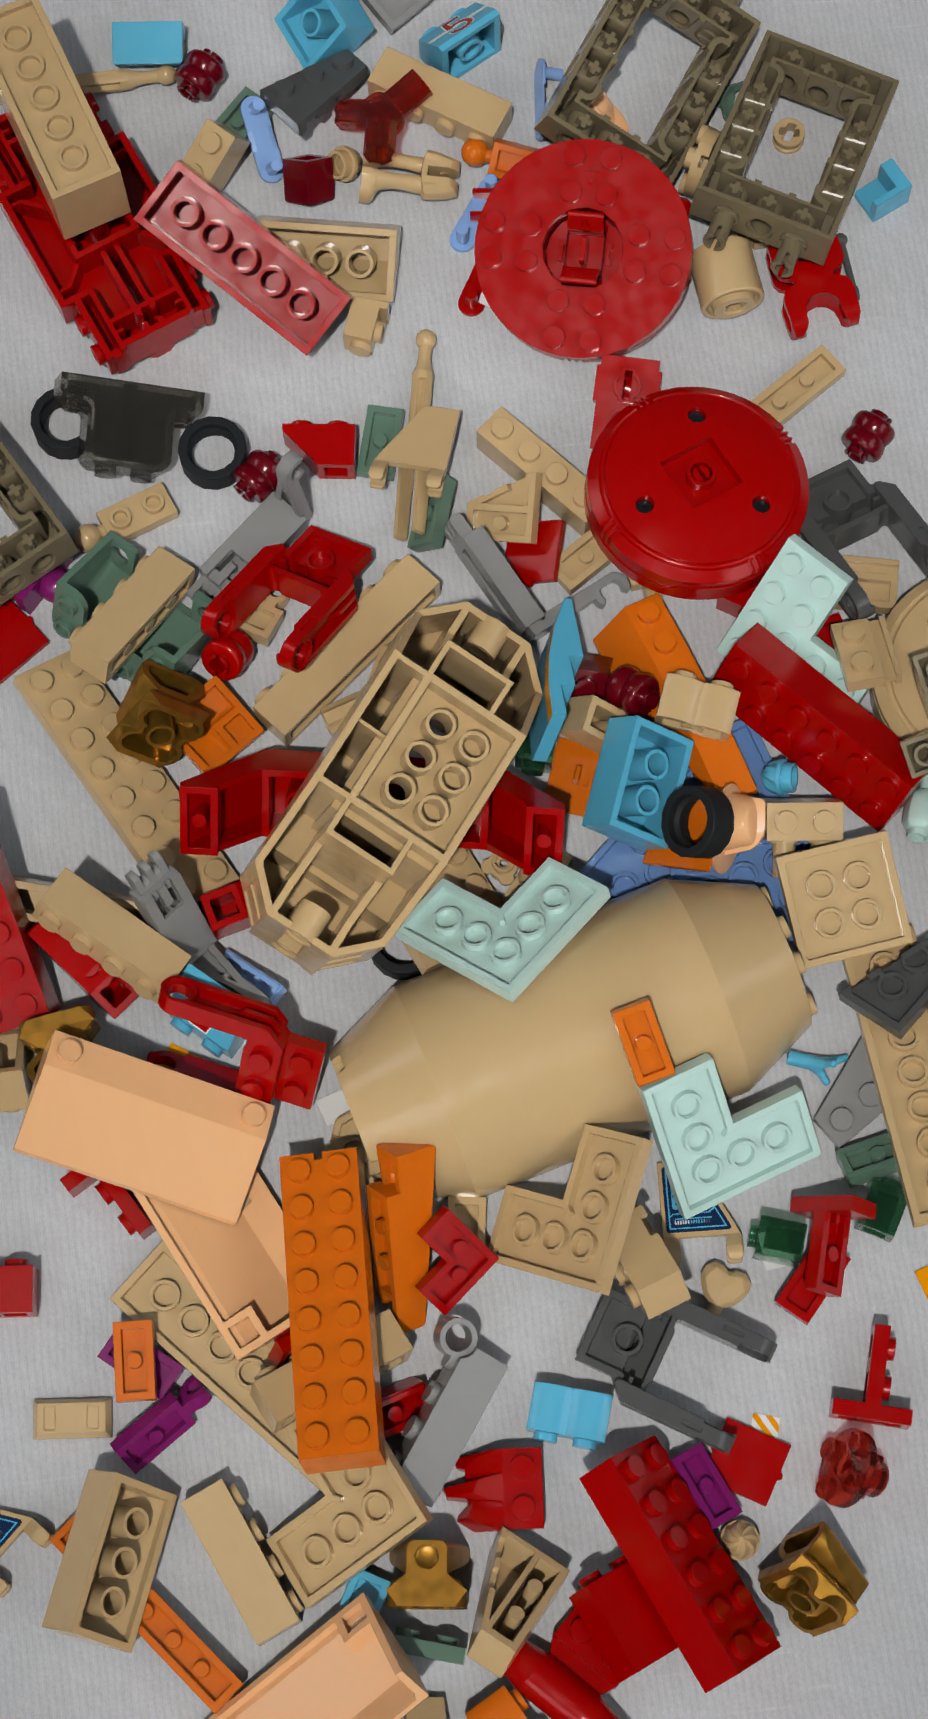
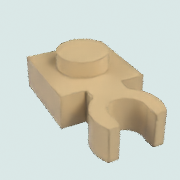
(265, 619)

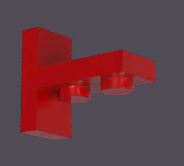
(132, 1216)
(829, 1237)
(876, 1388)

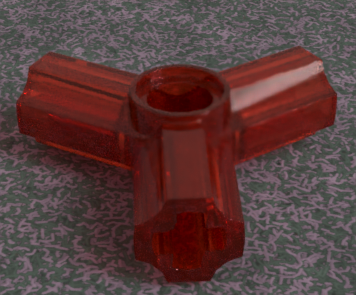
(382, 115)

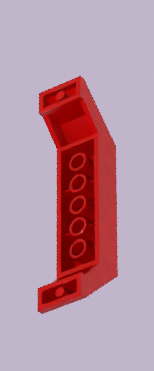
(253, 792)

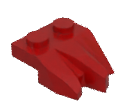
(500, 1490)

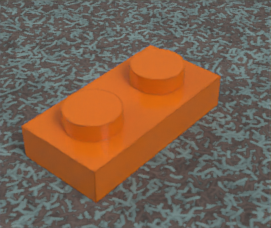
(642, 1042)
(134, 1361)

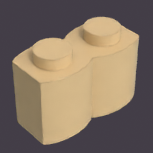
(697, 705)

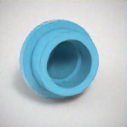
(780, 777)

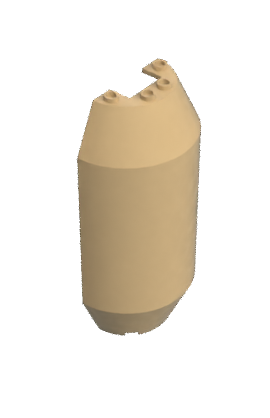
(517, 1081)

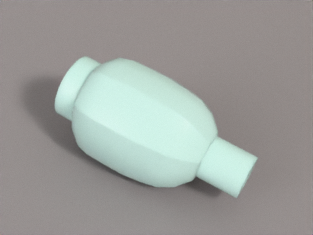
(916, 814)

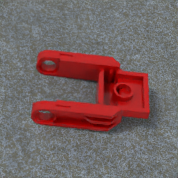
(312, 571)
(273, 1059)

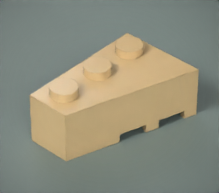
(649, 1269)
(512, 1600)

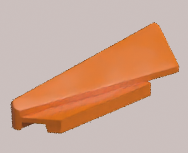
(396, 1213)

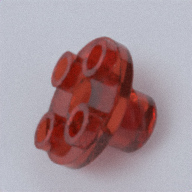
(850, 1469)

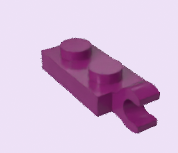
(160, 1426)

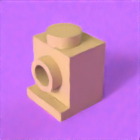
(365, 325)

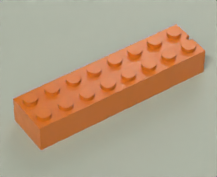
(331, 1312)

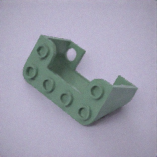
(174, 643)

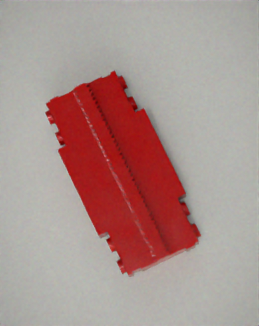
(114, 278)

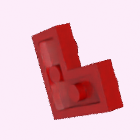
(461, 1262)

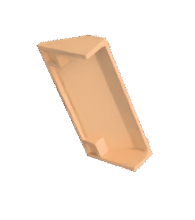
(143, 1127)
(232, 1267)
(338, 1672)

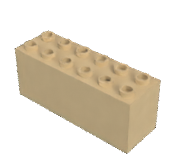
(56, 123)

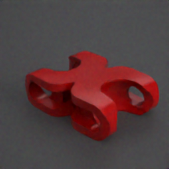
(815, 287)

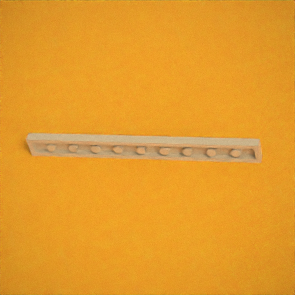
(781, 400)

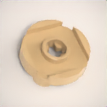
(697, 159)

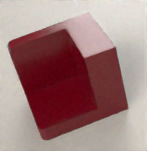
(308, 179)

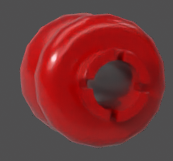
(228, 656)

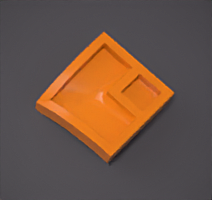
(226, 730)

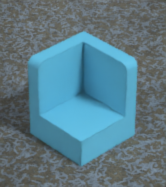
(885, 193)

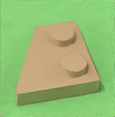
(509, 511)

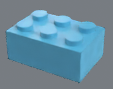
(634, 779)

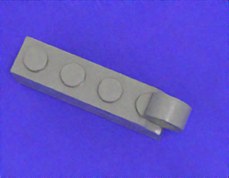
(449, 1412)

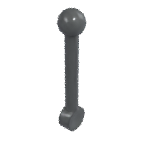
(846, 262)

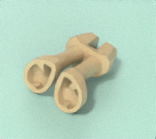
(433, 183)

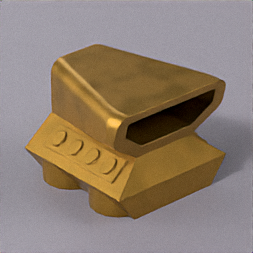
(158, 715)
(36, 1032)
(428, 1576)
(815, 1580)

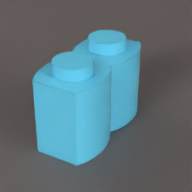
(569, 1414)

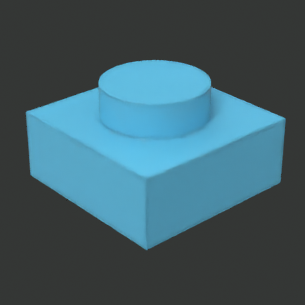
(371, 1585)

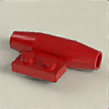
(568, 1678)

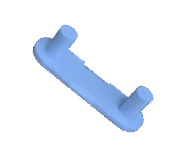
(542, 73)
(262, 139)
(463, 235)

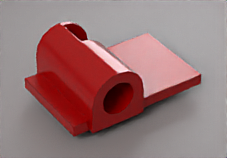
(620, 383)

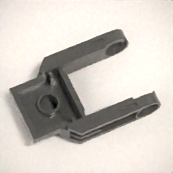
(848, 509)
(632, 1348)

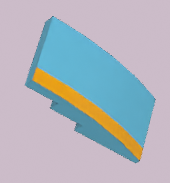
(556, 676)

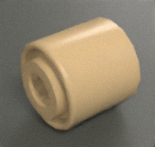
(727, 279)

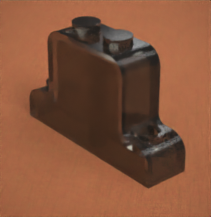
(126, 423)

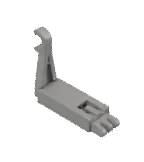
(276, 521)
(506, 589)
(173, 913)

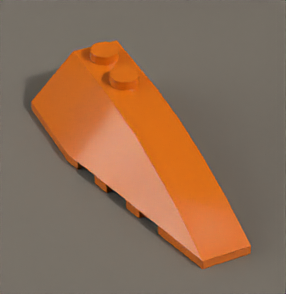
(651, 642)

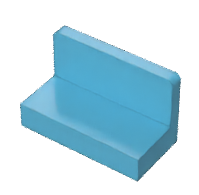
(148, 43)

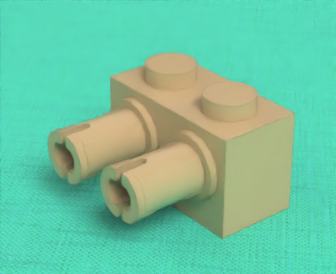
(802, 819)

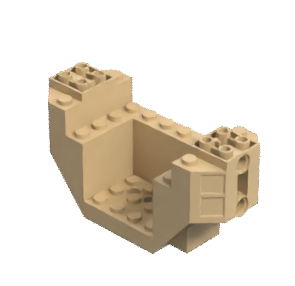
(345, 852)

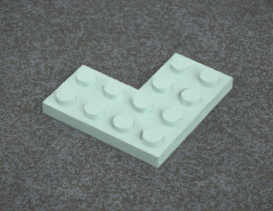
(794, 605)
(505, 944)
(718, 1153)

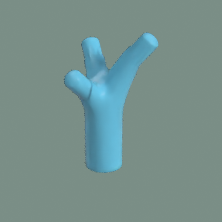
(815, 1063)

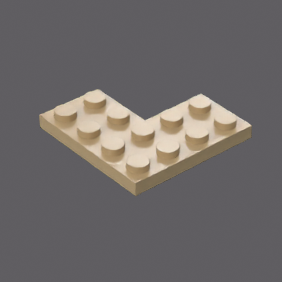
(584, 1232)
(349, 1528)

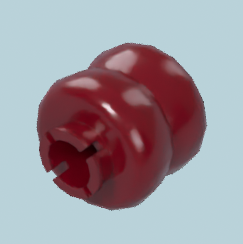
(199, 75)
(868, 436)
(256, 476)
(632, 691)

